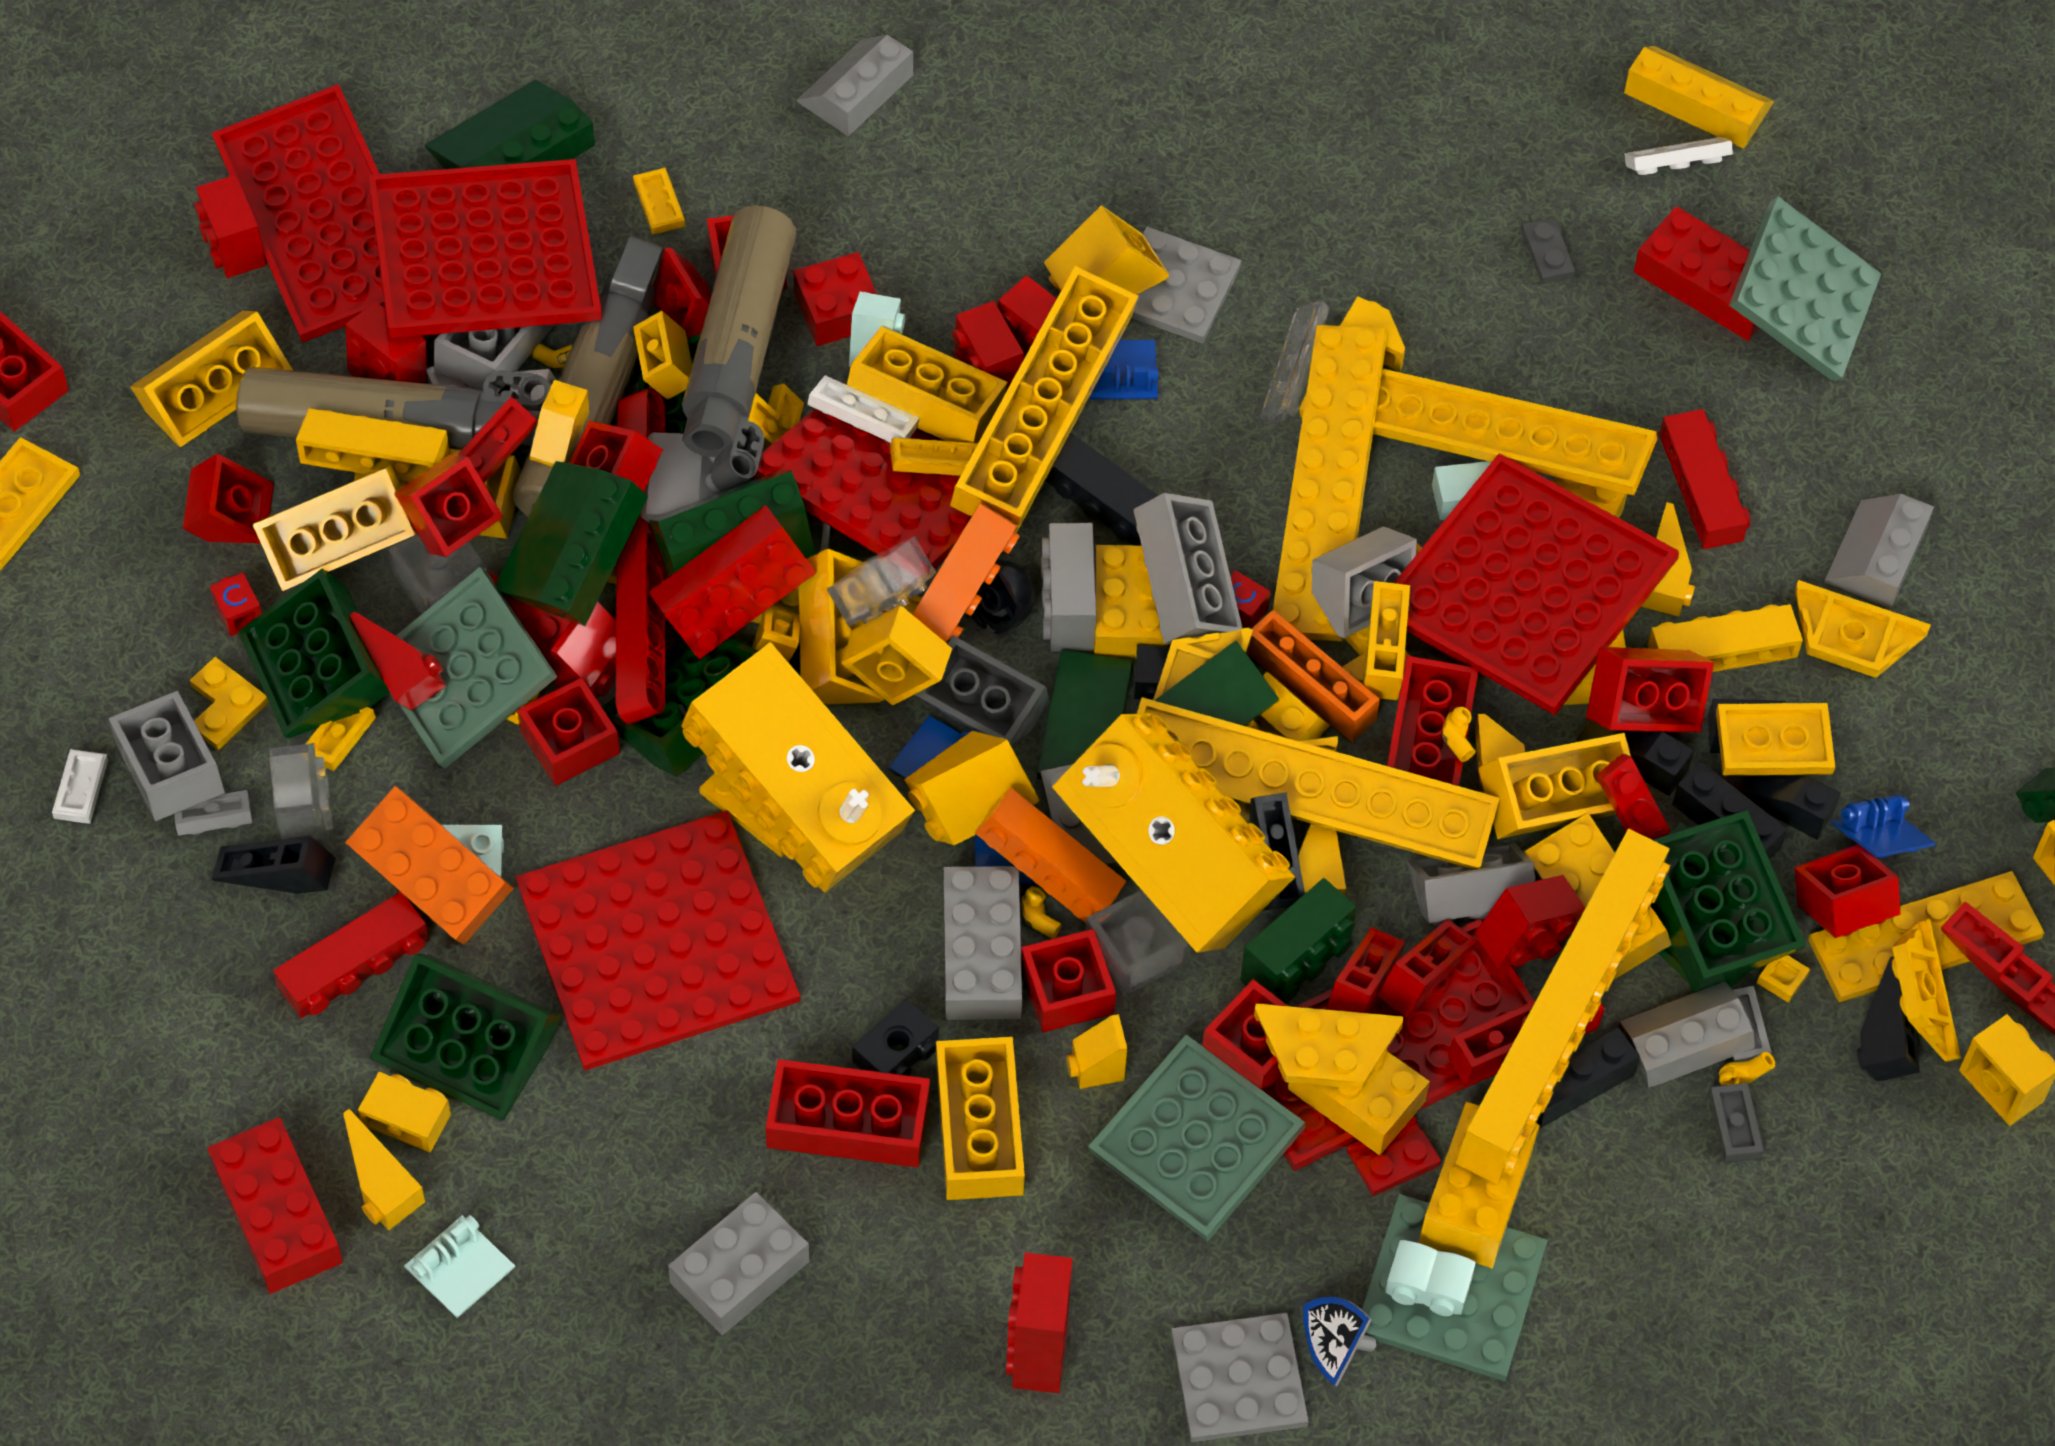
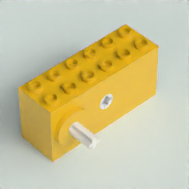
(796, 768)
(1174, 831)

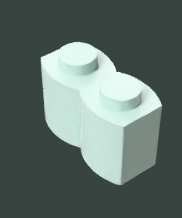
(1430, 1278)

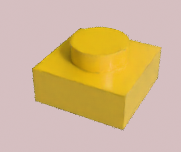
(1783, 977)

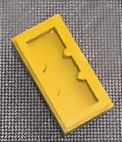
(658, 201)

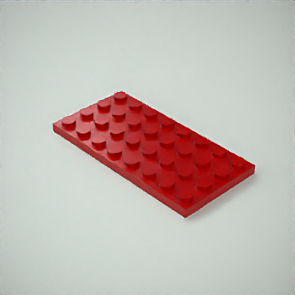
(312, 205)
(1464, 1000)

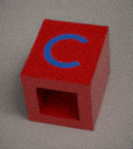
(1250, 599)
(235, 602)

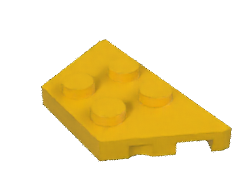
(1854, 631)
(1191, 653)
(1924, 990)
(1326, 1044)

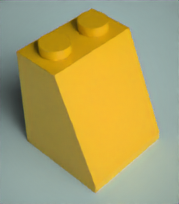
(1110, 251)
(964, 784)

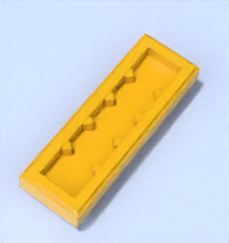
(930, 456)

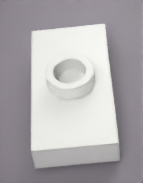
(80, 786)

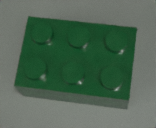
(1300, 941)

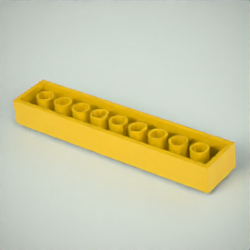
(1564, 1008)

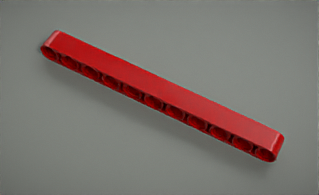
(639, 570)

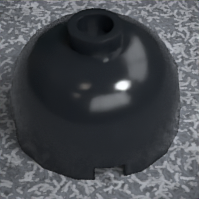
(1008, 591)

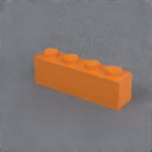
(965, 570)
(1313, 676)
(1049, 856)

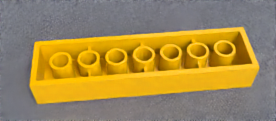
(1045, 397)

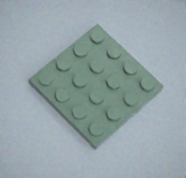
(1805, 289)
(485, 662)
(1196, 1137)
(1493, 1312)

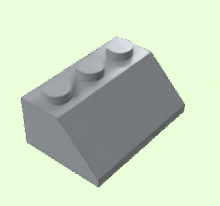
(859, 82)
(678, 477)
(1880, 547)
(1347, 574)
(1458, 892)
(1689, 1033)

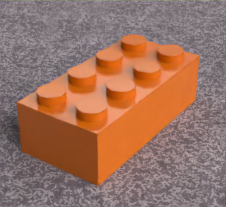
(429, 865)

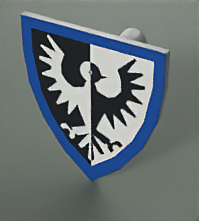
(1334, 1333)

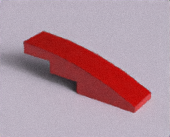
(2003, 963)

